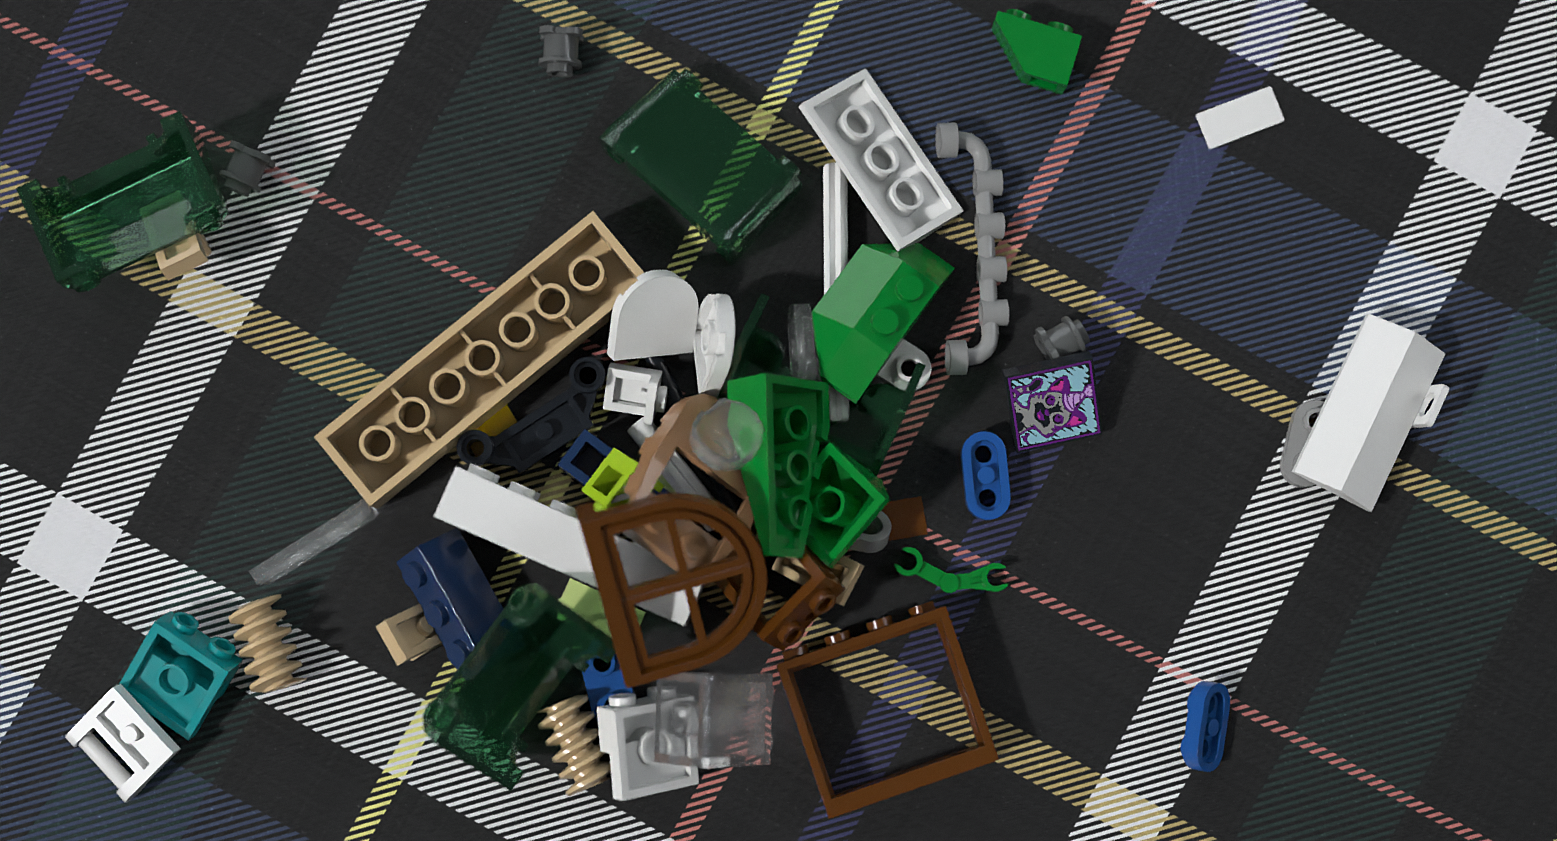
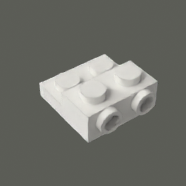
(628, 736)

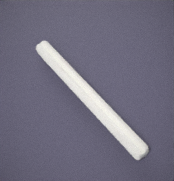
(835, 255)

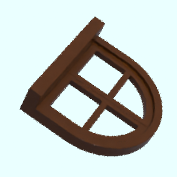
(619, 598)

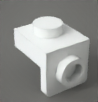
(635, 391)

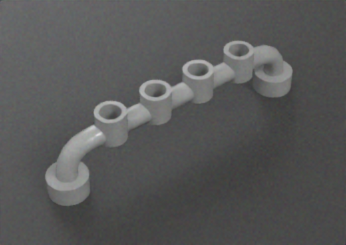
(989, 267)

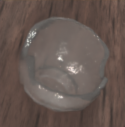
(726, 435)

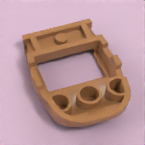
(655, 453)

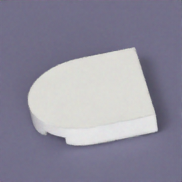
(653, 318)
(714, 342)

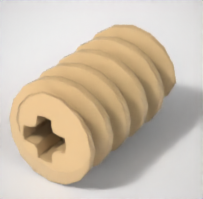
(265, 645)
(575, 743)

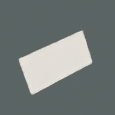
(1239, 117)

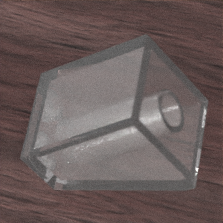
(714, 719)

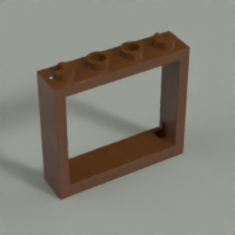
(913, 777)

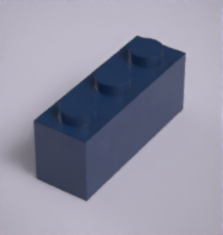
(451, 592)

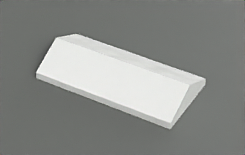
(881, 159)
(1369, 411)

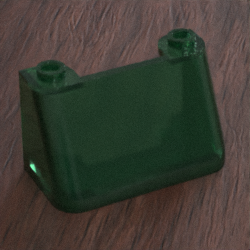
(702, 163)
(127, 207)
(511, 679)

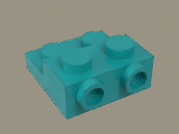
(180, 672)

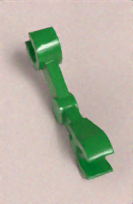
(949, 582)

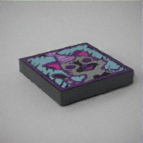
(1052, 401)

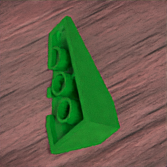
(783, 469)

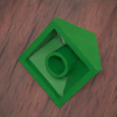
(843, 504)

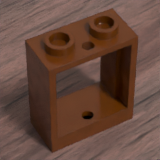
(810, 601)

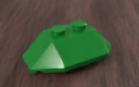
(872, 312)

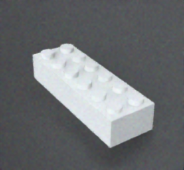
(547, 534)

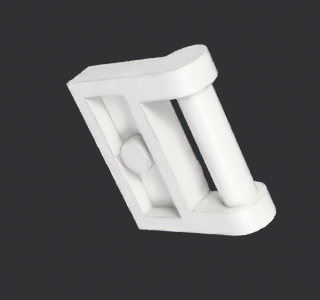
(131, 734)

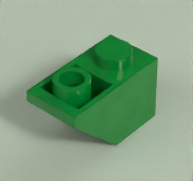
(1037, 51)

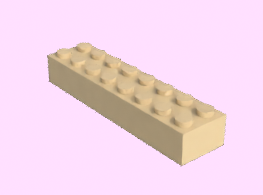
(480, 362)

